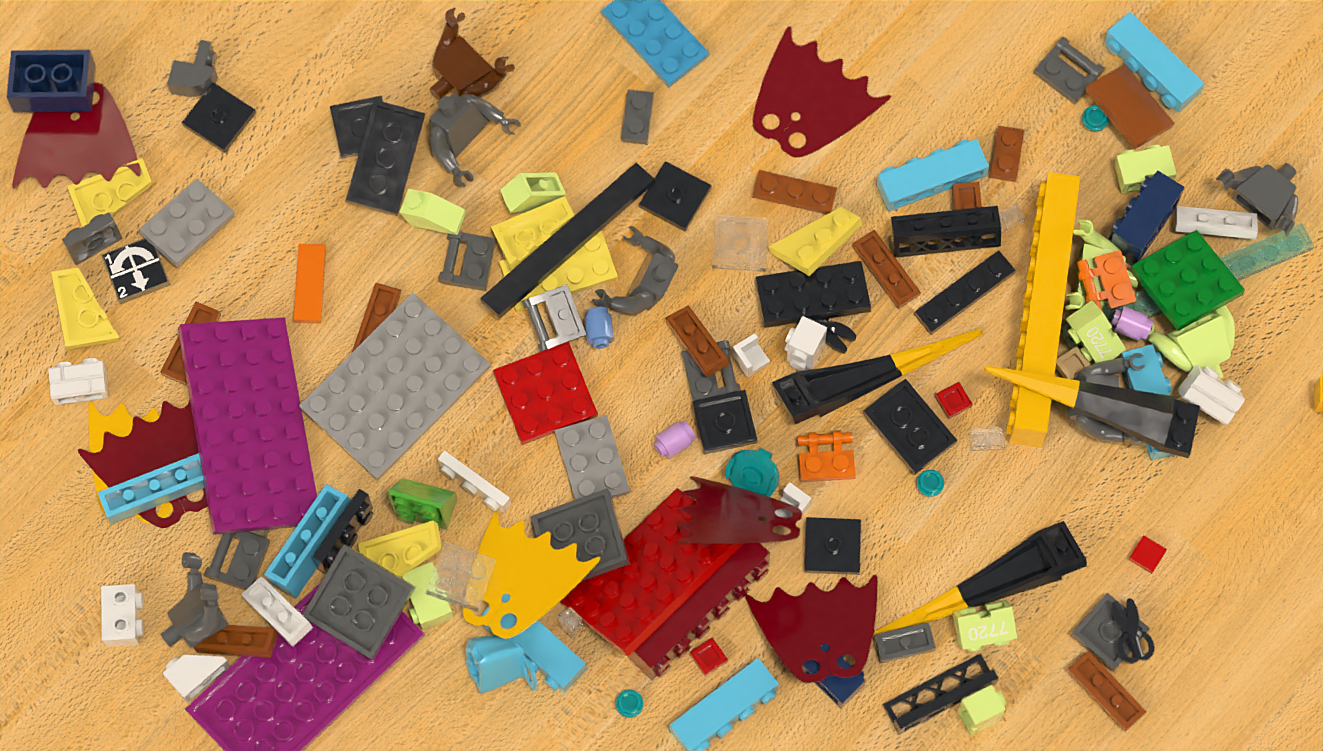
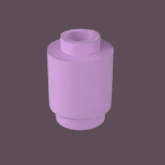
(1131, 323)
(674, 439)

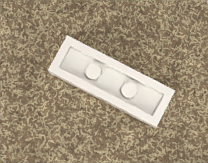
(1216, 222)
(473, 482)
(277, 611)

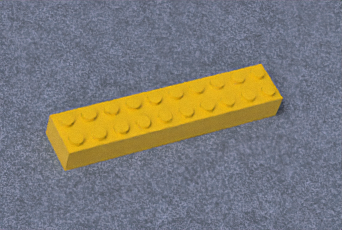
(1044, 302)

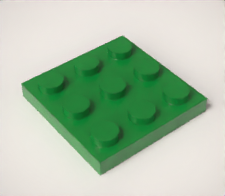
(1187, 280)

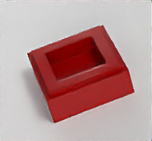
(953, 400)
(1147, 554)
(708, 656)

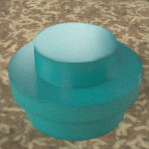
(1094, 119)
(930, 483)
(629, 703)

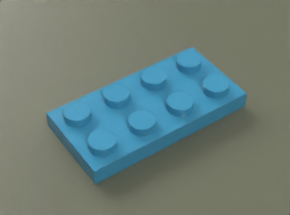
(656, 37)

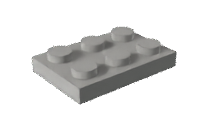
(187, 222)
(592, 458)

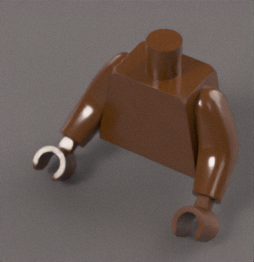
(461, 67)

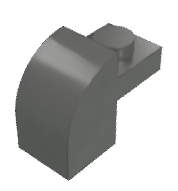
(194, 79)

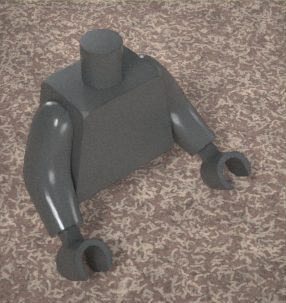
(457, 124)
(1265, 193)
(650, 280)
(1104, 374)
(198, 612)

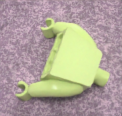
(1094, 246)
(1200, 343)

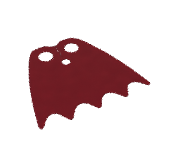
(814, 89)
(74, 147)
(148, 449)
(730, 516)
(817, 617)

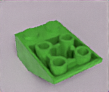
(422, 503)

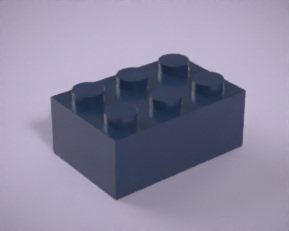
(51, 81)
(1146, 216)

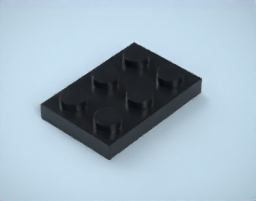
(910, 426)
(344, 531)

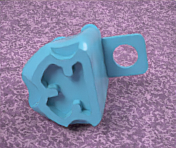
(497, 662)

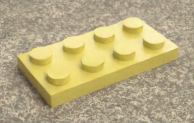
(582, 271)

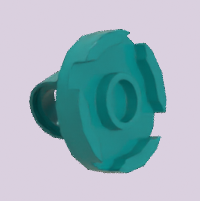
(753, 471)

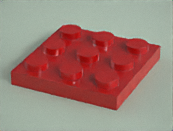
(545, 393)

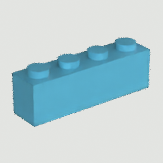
(1153, 62)
(932, 174)
(1148, 380)
(152, 489)
(295, 560)
(545, 652)
(724, 707)

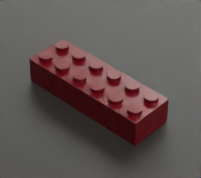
(700, 609)

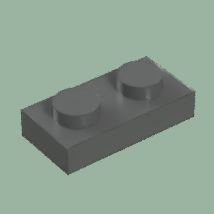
(637, 117)
(904, 642)

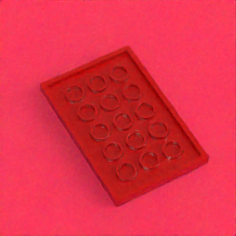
(661, 576)

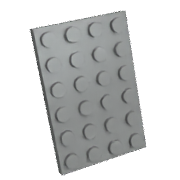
(394, 386)

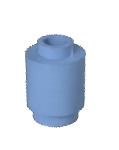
(599, 327)

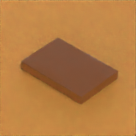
(1129, 106)

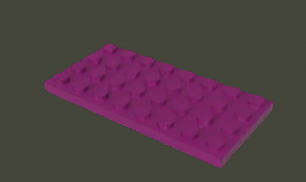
(248, 424)
(297, 691)

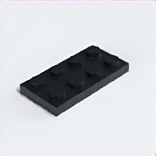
(385, 157)
(824, 294)

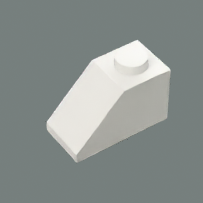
(194, 673)

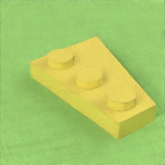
(99, 196)
(528, 231)
(816, 241)
(79, 312)
(405, 548)

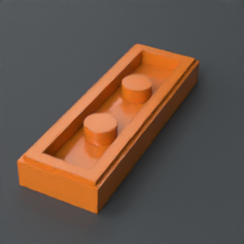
(309, 283)

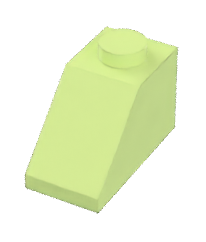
(532, 191)
(432, 212)

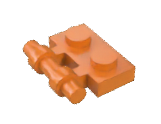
(1113, 279)
(829, 464)

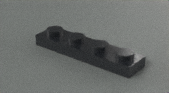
(964, 292)

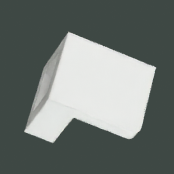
(750, 356)
(795, 497)

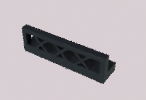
(946, 227)
(946, 700)

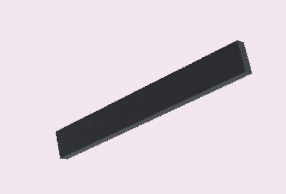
(567, 240)

